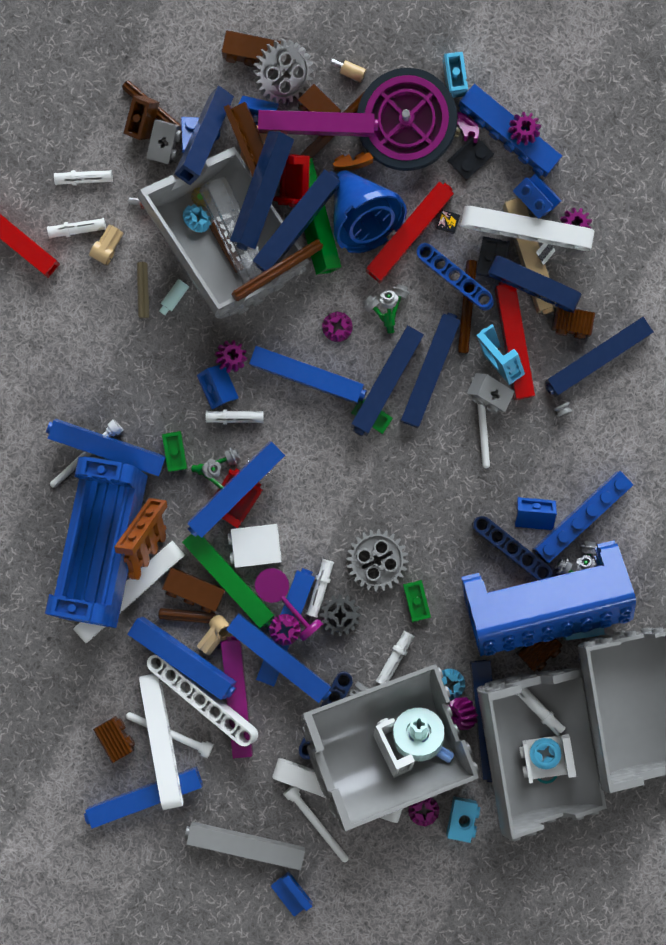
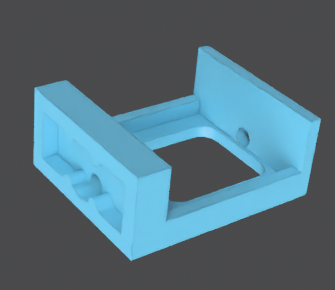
(509, 365)

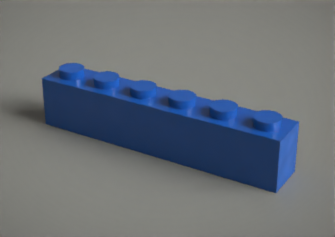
(496, 120)
(582, 516)

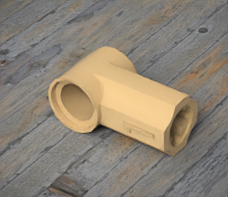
(104, 249)
(214, 635)

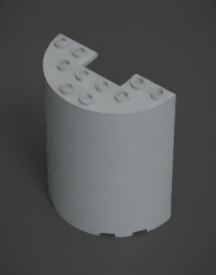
(201, 252)
(627, 705)
(510, 721)
(352, 765)

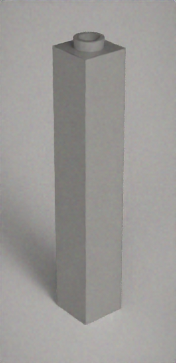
(245, 845)

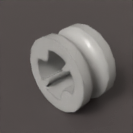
(562, 409)

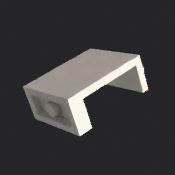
(255, 545)
(396, 767)
(564, 767)

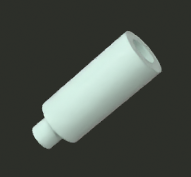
(173, 296)

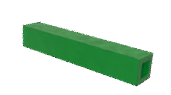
(327, 258)
(229, 580)

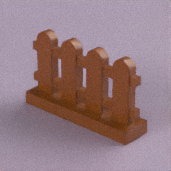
(142, 537)

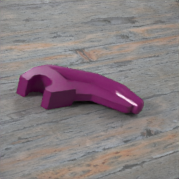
(467, 126)

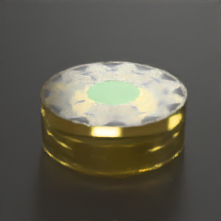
(197, 198)

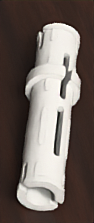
(83, 177)
(76, 228)
(234, 416)
(320, 588)
(393, 661)
(546, 716)

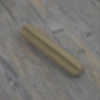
(143, 294)

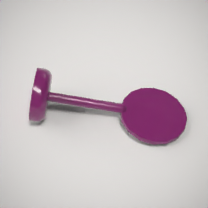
(272, 587)

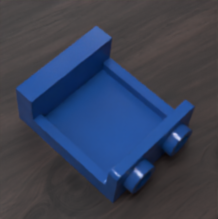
(537, 196)

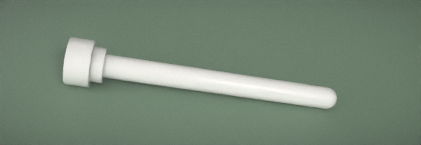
(112, 430)
(483, 435)
(203, 748)
(293, 794)

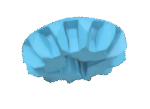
(190, 218)
(458, 687)
(549, 761)

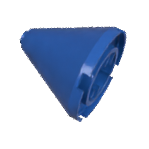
(365, 213)

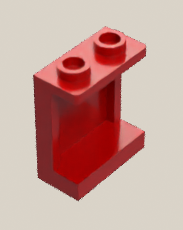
(294, 180)
(242, 508)

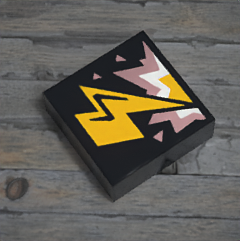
(448, 221)

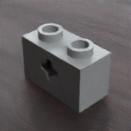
(156, 149)
(490, 393)

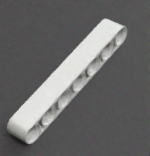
(527, 228)
(158, 565)
(206, 708)
(161, 742)
(306, 779)

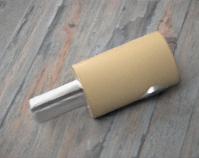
(349, 69)

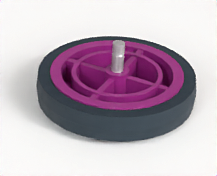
(413, 119)

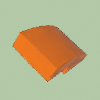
(346, 163)

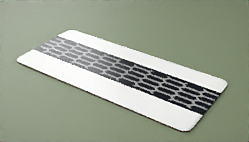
(545, 252)

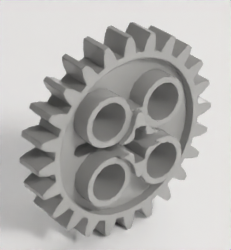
(272, 60)
(369, 544)

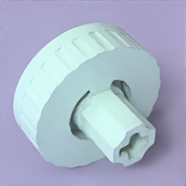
(418, 724)

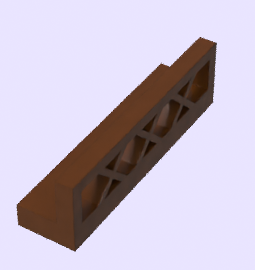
(246, 133)

